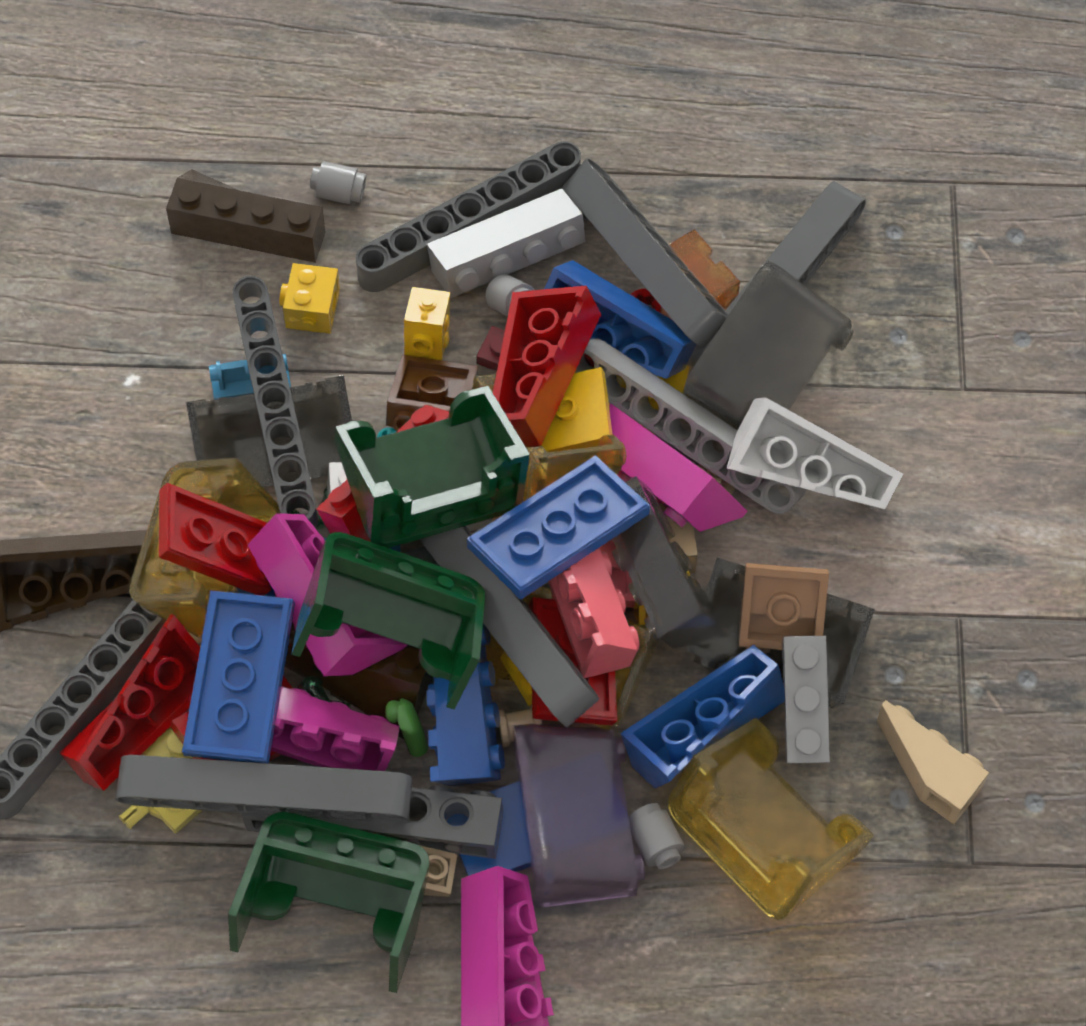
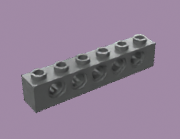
(474, 838)

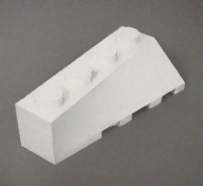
(797, 453)

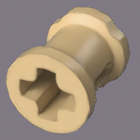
(508, 720)

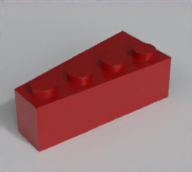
(540, 355)

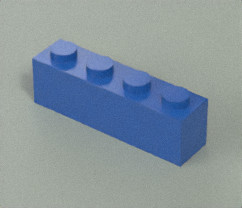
(629, 323)
(703, 714)
(466, 736)

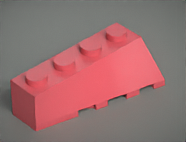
(595, 616)

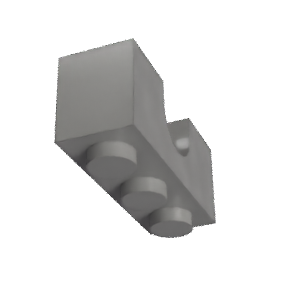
(806, 699)

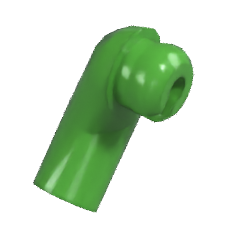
(410, 725)

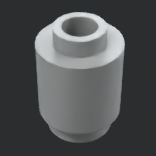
(338, 183)
(500, 292)
(656, 836)

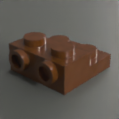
(425, 382)

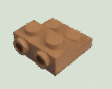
(781, 604)

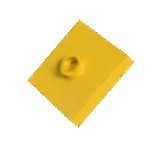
(582, 414)

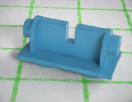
(233, 378)

